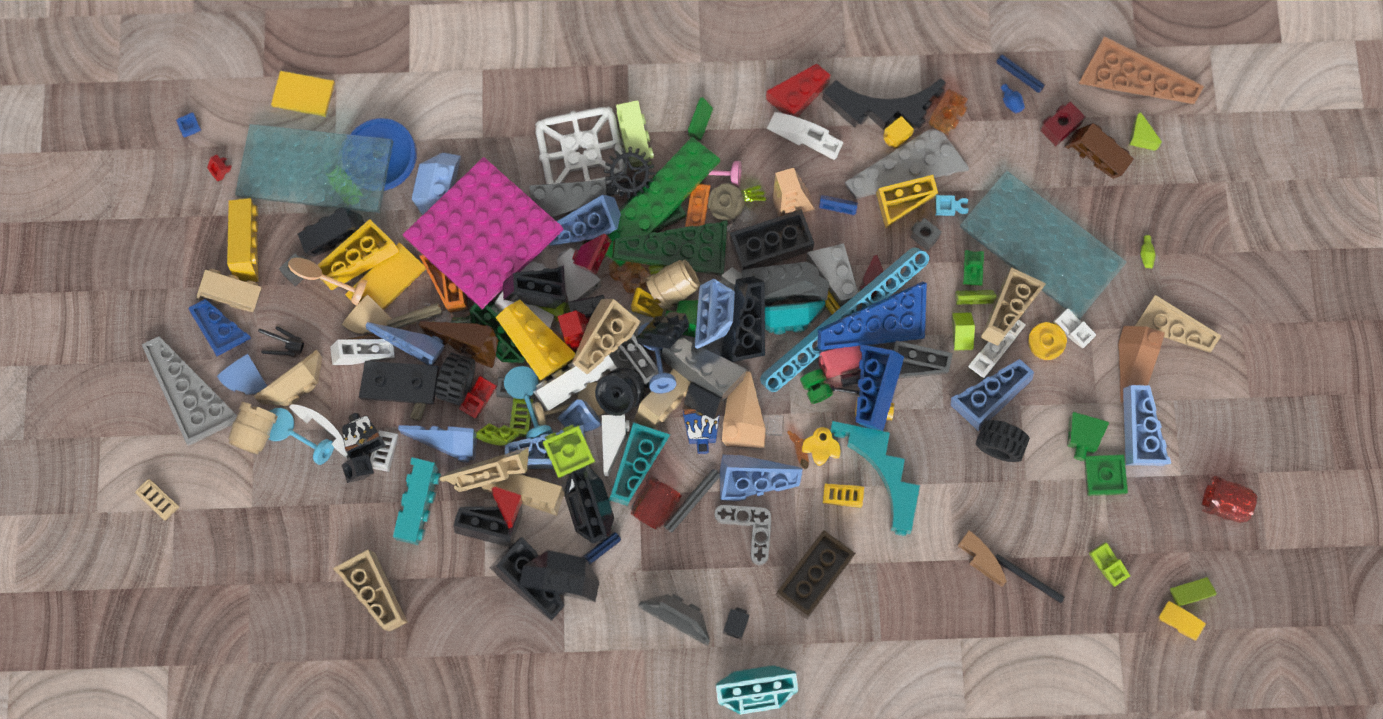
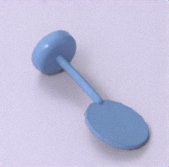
(660, 382)

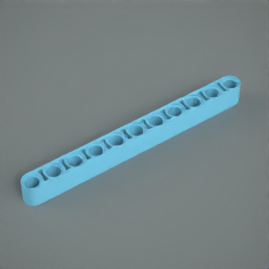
(848, 308)

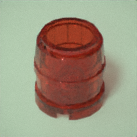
(1229, 500)
(654, 503)

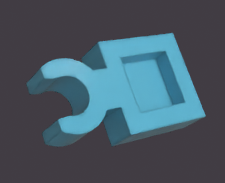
(946, 205)

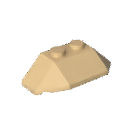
(293, 383)

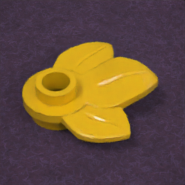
(821, 449)

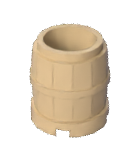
(673, 283)
(251, 428)

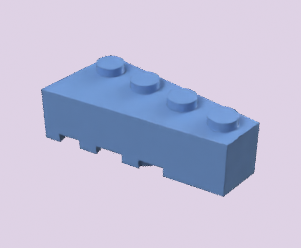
(992, 394)

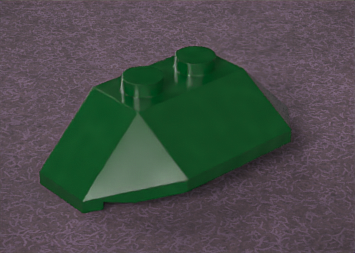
(506, 348)

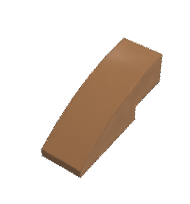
(983, 558)

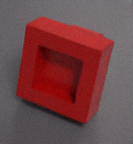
(218, 168)

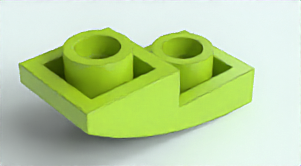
(495, 435)

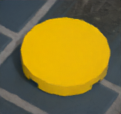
(1047, 341)

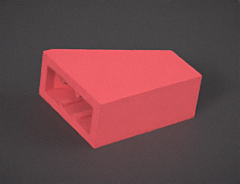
(839, 360)

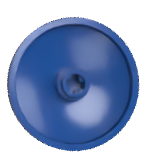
(403, 151)

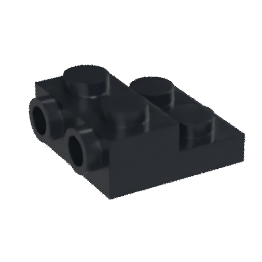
(664, 330)

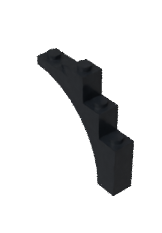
(857, 107)

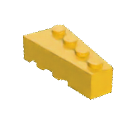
(242, 239)
(357, 254)
(535, 340)

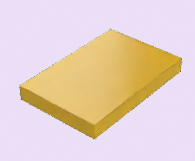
(302, 93)

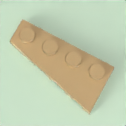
(1178, 325)

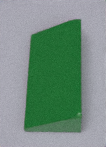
(700, 119)

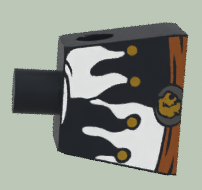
(361, 436)

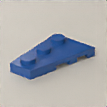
(216, 328)

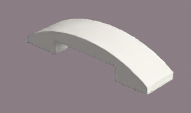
(992, 353)
(307, 414)

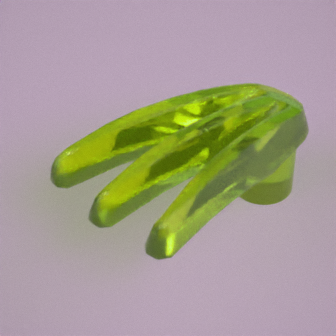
(751, 196)

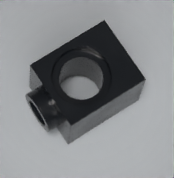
(357, 468)
(736, 623)

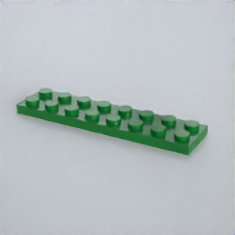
(665, 193)

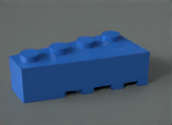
(877, 385)

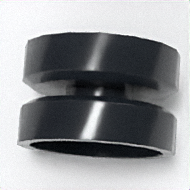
(620, 391)

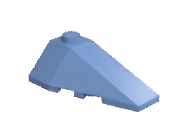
(589, 221)
(456, 442)

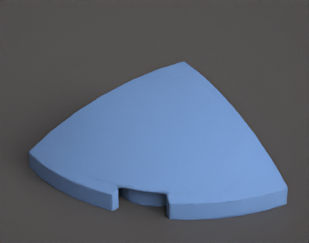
(243, 376)

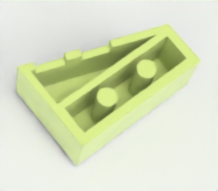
(632, 131)

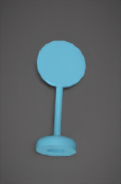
(520, 384)
(284, 428)

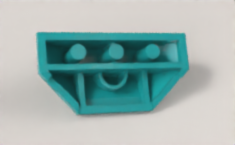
(792, 317)
(757, 689)

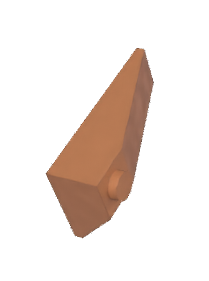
(1137, 355)

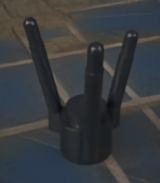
(293, 343)

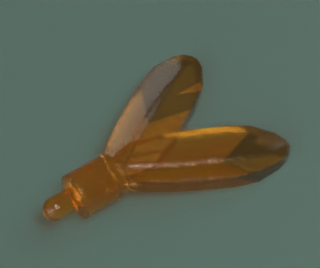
(802, 457)

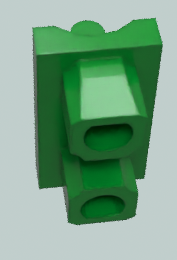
(973, 267)

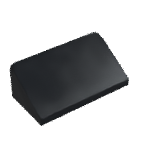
(703, 401)

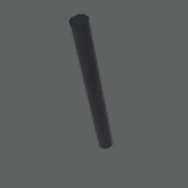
(1029, 578)

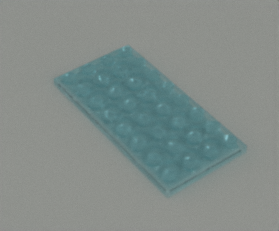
(314, 168)
(1043, 244)

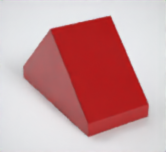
(508, 503)

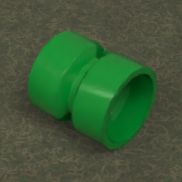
(813, 380)

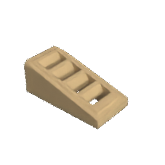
(145, 487)

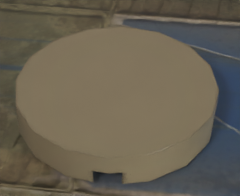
(726, 202)

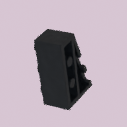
(536, 288)
(486, 524)

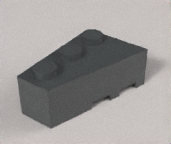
(921, 360)

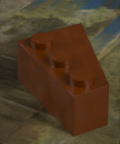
(1100, 149)

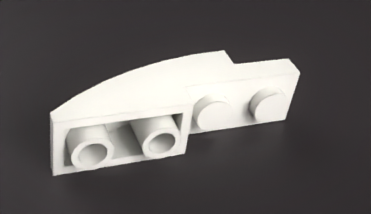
(805, 132)

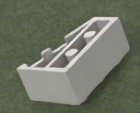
(836, 269)

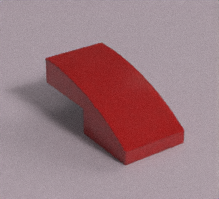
(478, 397)

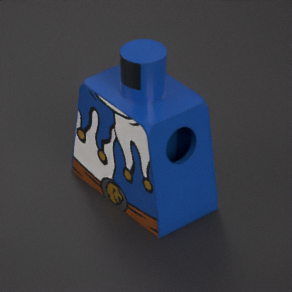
(700, 429)

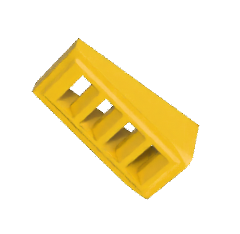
(850, 503)

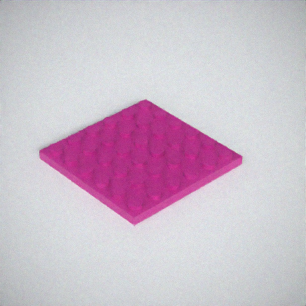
(482, 232)

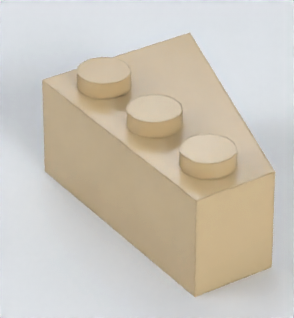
(229, 290)

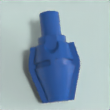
(1013, 99)

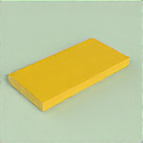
(391, 277)

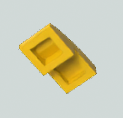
(1182, 620)

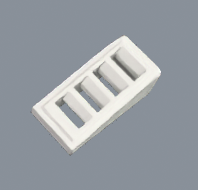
(388, 459)

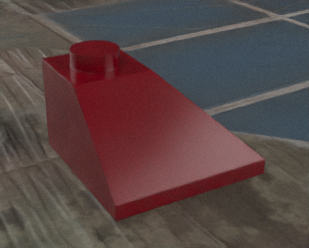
(592, 253)

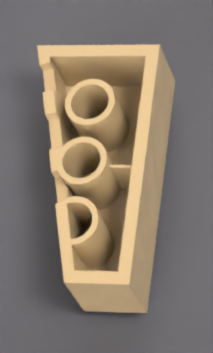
(534, 492)
(373, 589)

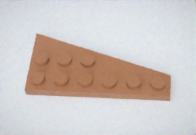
(1130, 72)

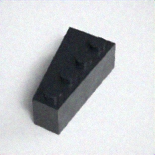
(747, 331)

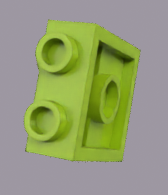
(567, 450)

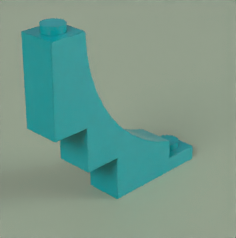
(873, 446)

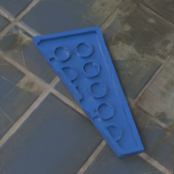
(887, 321)

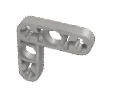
(757, 527)

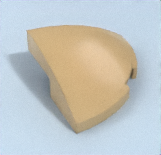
(365, 312)

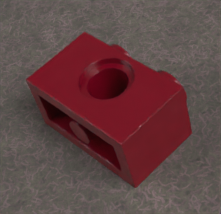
(1070, 115)

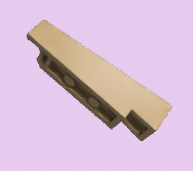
(488, 471)

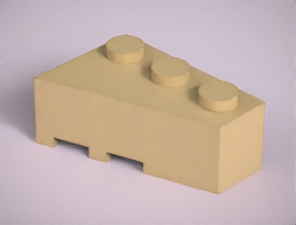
(657, 406)

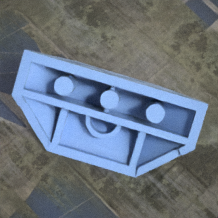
(434, 180)
(714, 312)

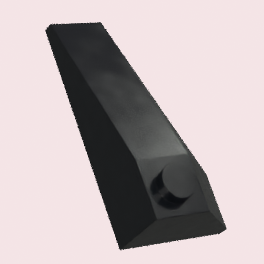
(509, 569)

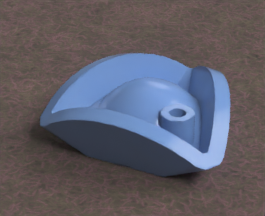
(579, 414)

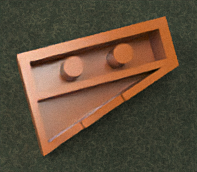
(451, 295)

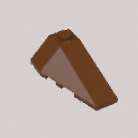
(471, 338)

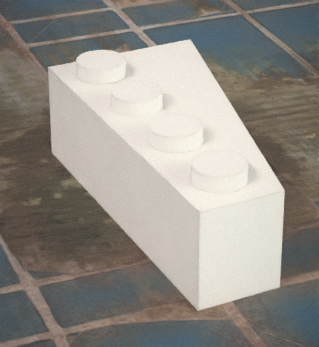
(568, 382)

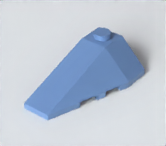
(418, 345)
(749, 476)

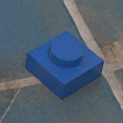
(188, 125)

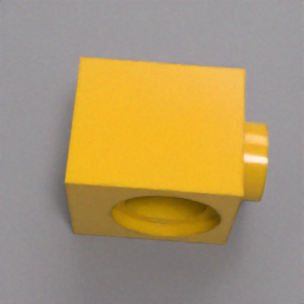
(897, 133)

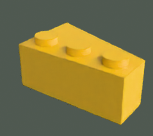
(902, 198)

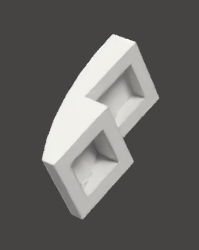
(1075, 329)

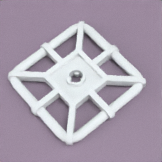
(572, 142)

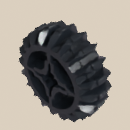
(645, 167)

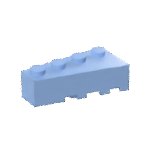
(1142, 429)
(537, 454)

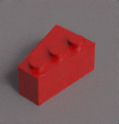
(573, 328)

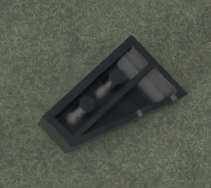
(329, 231)

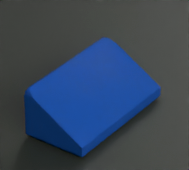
(838, 205)

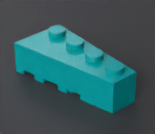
(638, 457)
(416, 501)

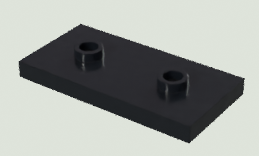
(399, 382)

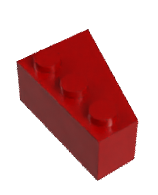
(798, 91)

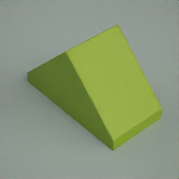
(1144, 135)
(963, 331)

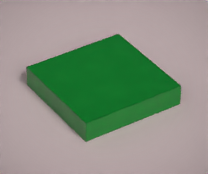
(1105, 475)

